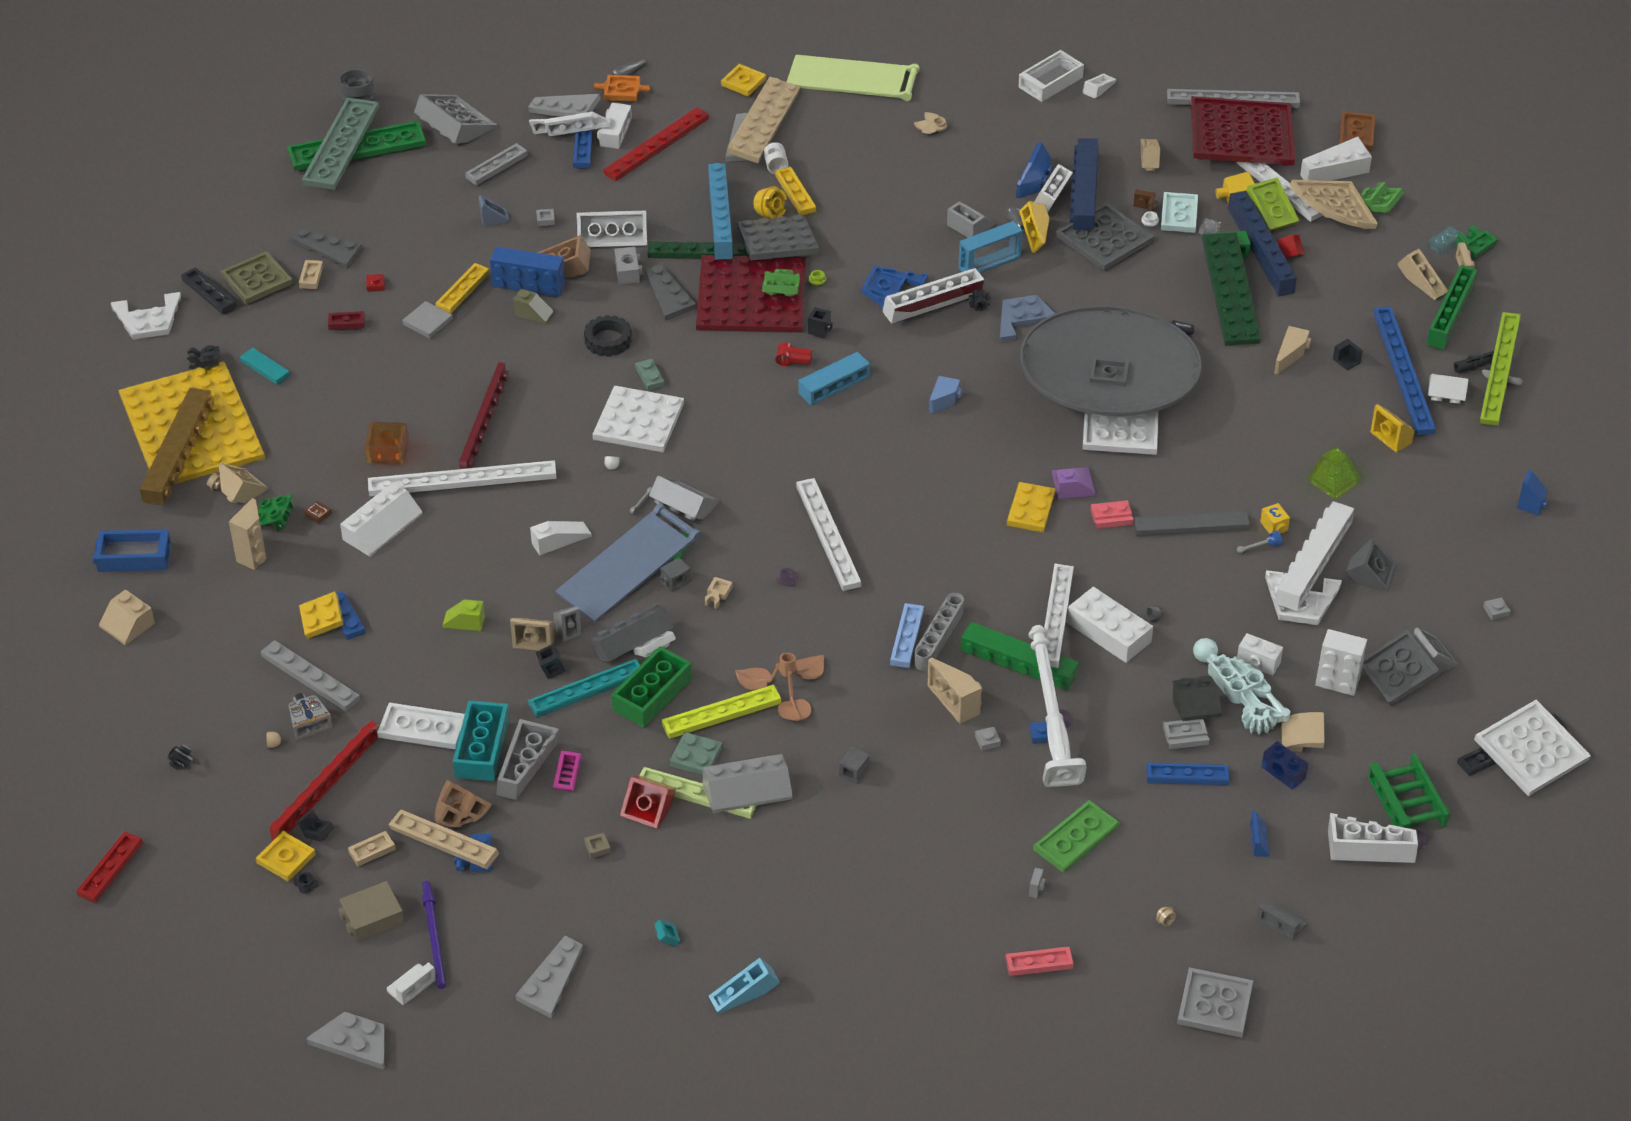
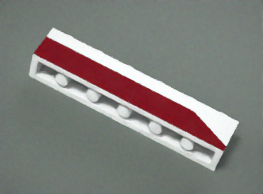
(932, 295)

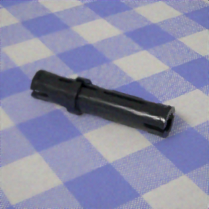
(1473, 362)

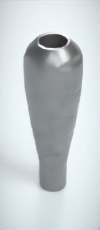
(629, 68)

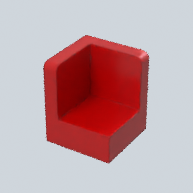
(1291, 246)

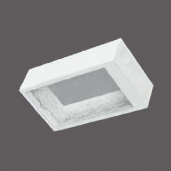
(1051, 75)

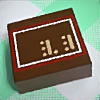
(317, 512)

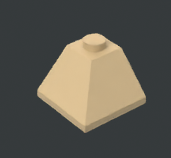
(239, 484)

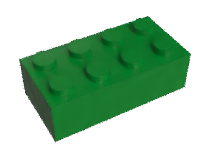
(651, 686)

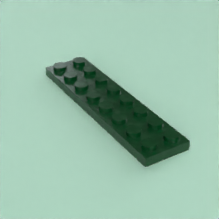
(1231, 289)

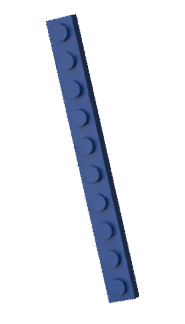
(1404, 371)

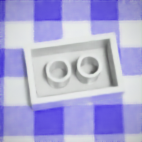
(1341, 662)

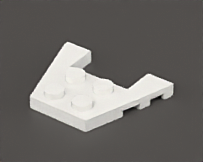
(149, 321)
(1314, 604)

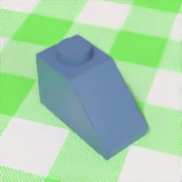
(944, 394)

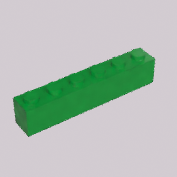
(1451, 307)
(1014, 654)

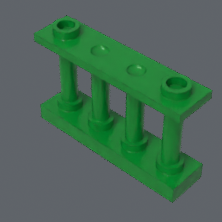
(1394, 807)

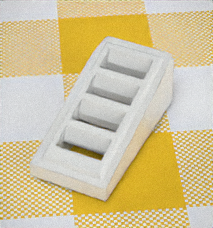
(1098, 85)

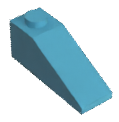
(745, 986)

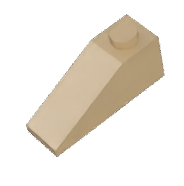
(1150, 154)
(1421, 274)
(1292, 348)

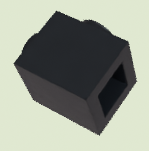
(819, 322)

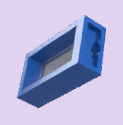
(132, 550)

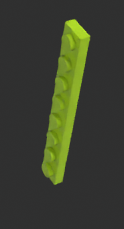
(1500, 369)

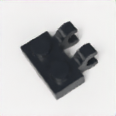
(205, 358)

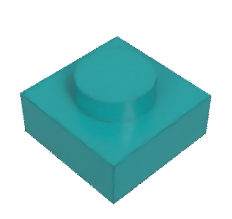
(667, 932)

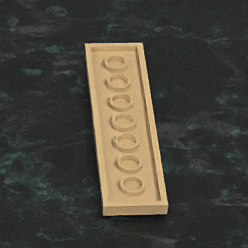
(763, 119)

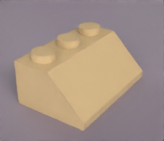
(247, 536)

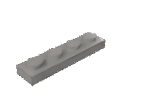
(496, 164)

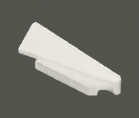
(569, 124)

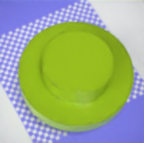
(817, 278)

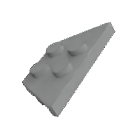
(352, 1038)

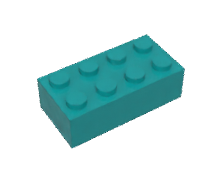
(481, 740)

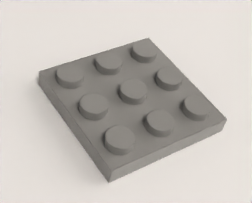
(1215, 1002)

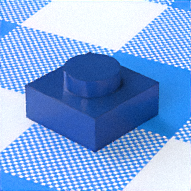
(1039, 732)

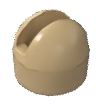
(273, 739)

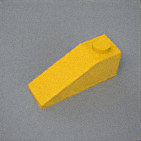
(1035, 223)

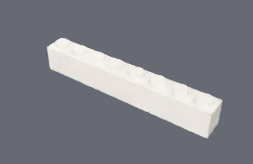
(1314, 556)

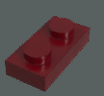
(346, 320)

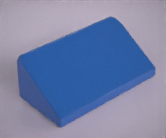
(1259, 835)

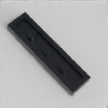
(209, 290)

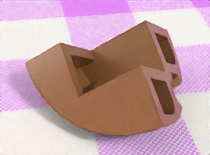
(459, 806)

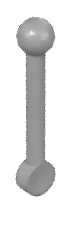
(634, 508)

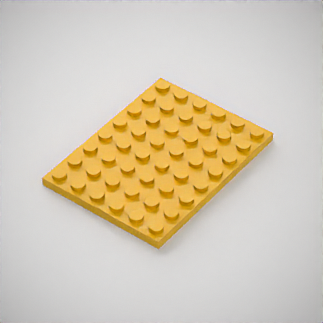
(225, 435)

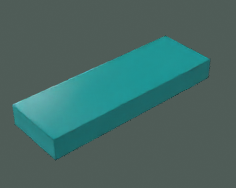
(264, 366)

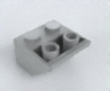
(968, 220)

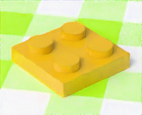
(743, 80)
(321, 615)
(285, 856)

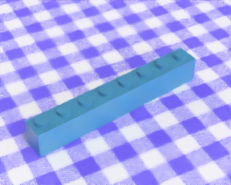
(720, 211)

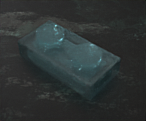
(1443, 240)

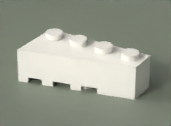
(1337, 162)
(1370, 842)

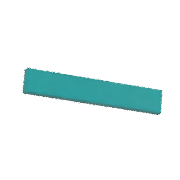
(582, 689)

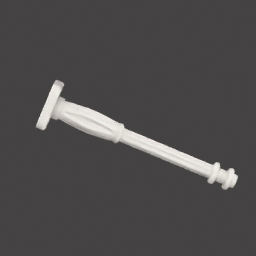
(1062, 769)

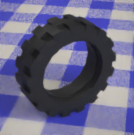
(611, 347)

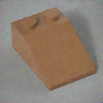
(575, 255)

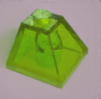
(1334, 473)

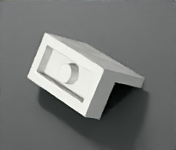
(412, 983)

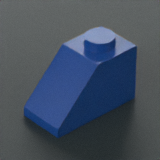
(1533, 494)

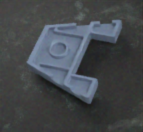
(1021, 312)

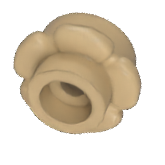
(214, 482)
(1166, 916)

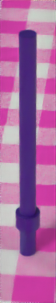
(429, 902)

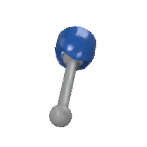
(1273, 539)

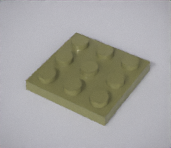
(256, 277)

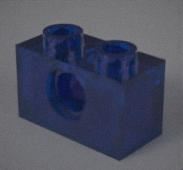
(1284, 765)

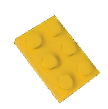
(1031, 507)

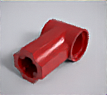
(787, 354)

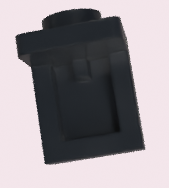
(314, 827)

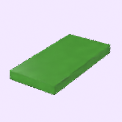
(1076, 836)

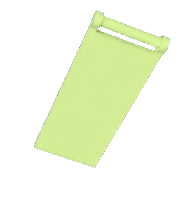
(852, 76)

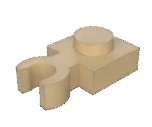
(718, 590)

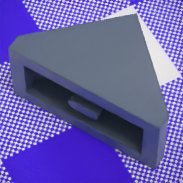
(491, 212)

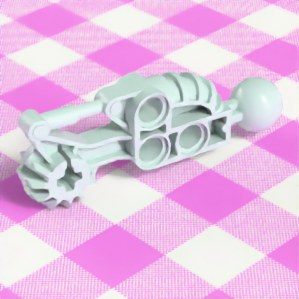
(1242, 685)

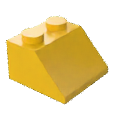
(1391, 429)

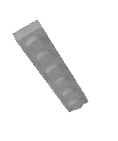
(310, 675)

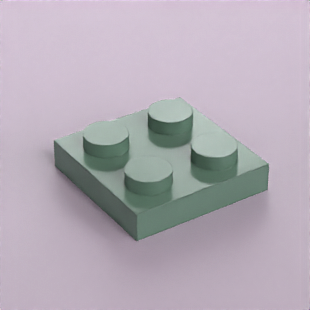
(695, 753)

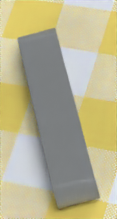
(939, 630)

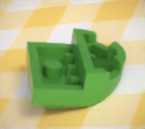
(1381, 198)
(781, 282)

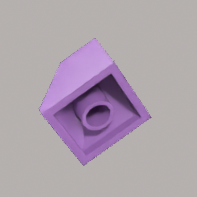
(1073, 482)

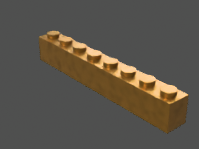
(176, 446)

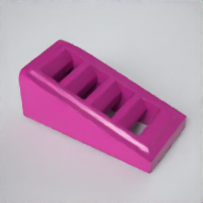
(570, 757)

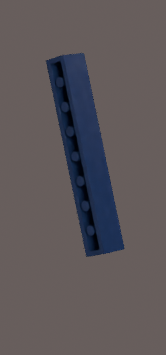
(1084, 184)
(1262, 243)

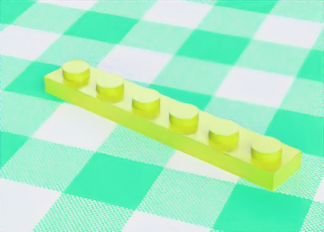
(721, 711)

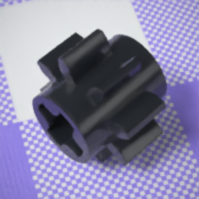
(979, 300)
(180, 757)

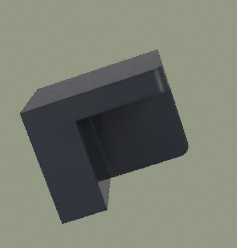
(1347, 354)

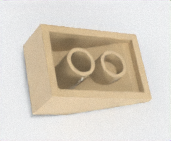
(955, 690)

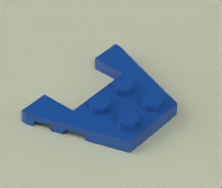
(887, 281)

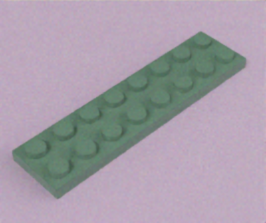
(340, 143)

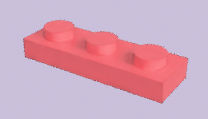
(1039, 961)

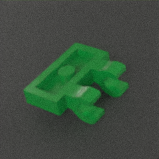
(1477, 241)

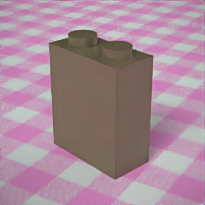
(371, 911)

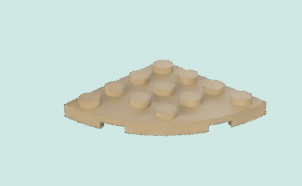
(1335, 201)

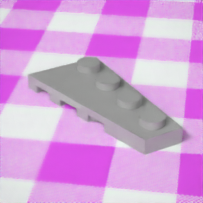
(564, 105)
(547, 983)

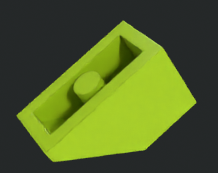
(465, 616)

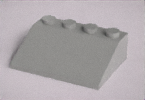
(453, 117)

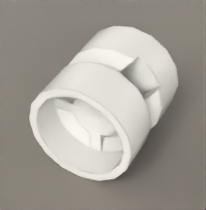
(775, 157)

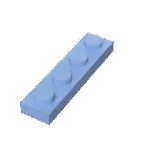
(907, 635)

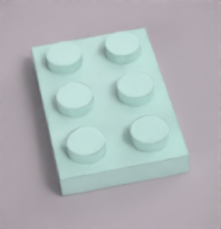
(1179, 212)

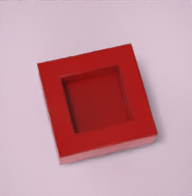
(375, 282)

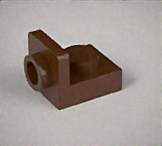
(1145, 200)

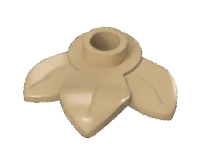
(931, 123)

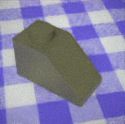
(531, 307)

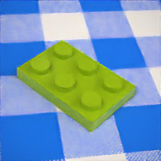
(1272, 204)

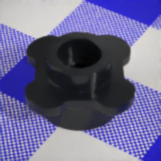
(305, 882)

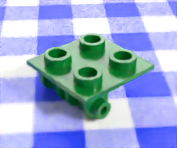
(275, 511)

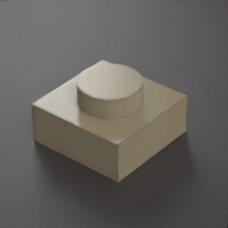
(597, 845)

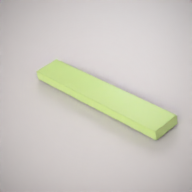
(690, 790)

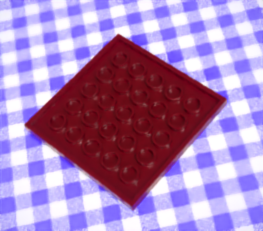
(1242, 131)
(734, 300)

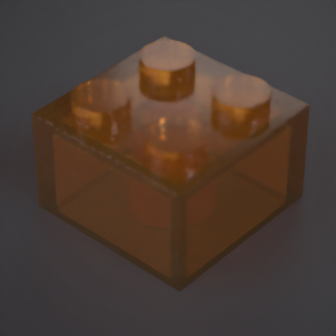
(386, 443)

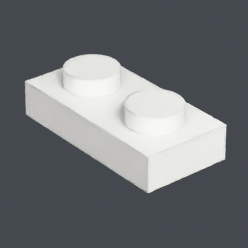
(648, 647)

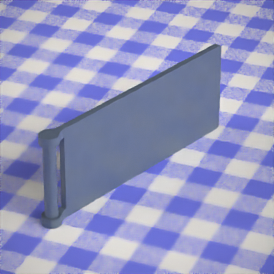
(627, 563)

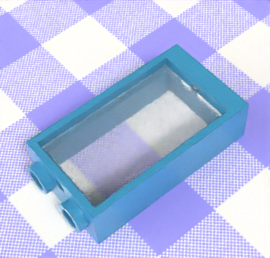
(991, 248)

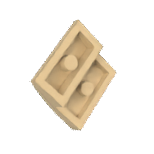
(1303, 731)

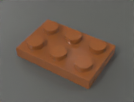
(1357, 125)

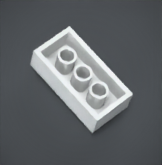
(1109, 624)

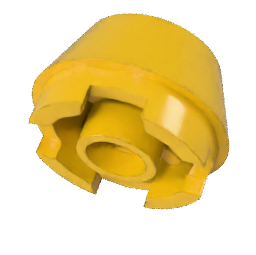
(770, 202)

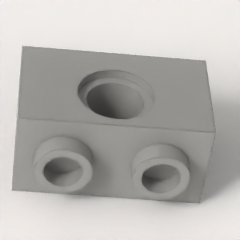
(627, 265)

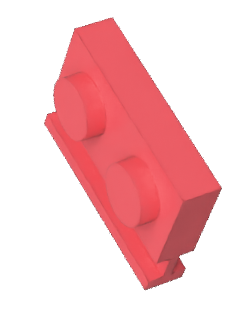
(1112, 514)

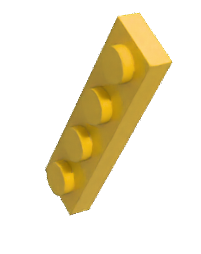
(795, 191)
(462, 288)

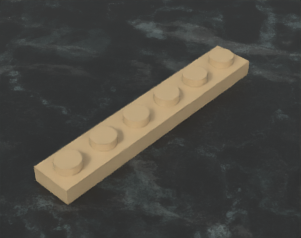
(444, 839)

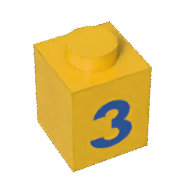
(1275, 518)

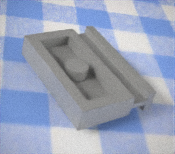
(1185, 733)

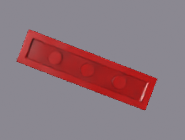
(109, 867)

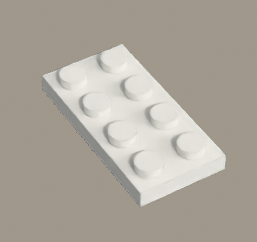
(421, 725)

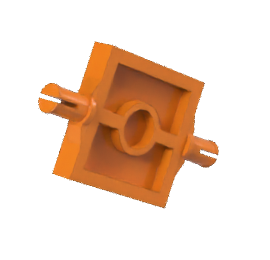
(622, 88)

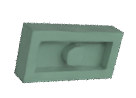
(649, 374)

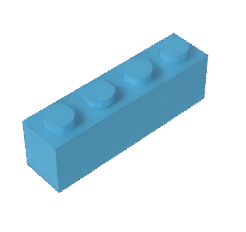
(834, 378)

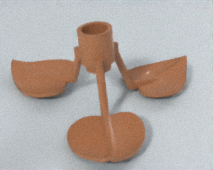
(807, 668)

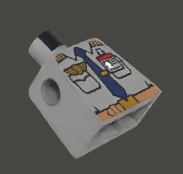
(308, 716)

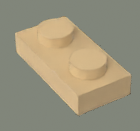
(1463, 256)
(310, 274)
(371, 848)

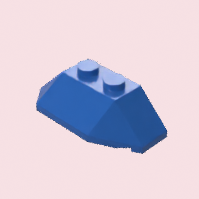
(1035, 172)

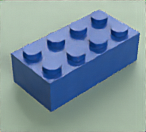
(527, 271)

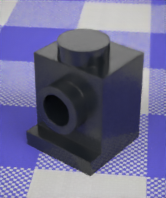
(550, 661)

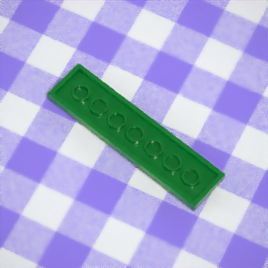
(373, 143)

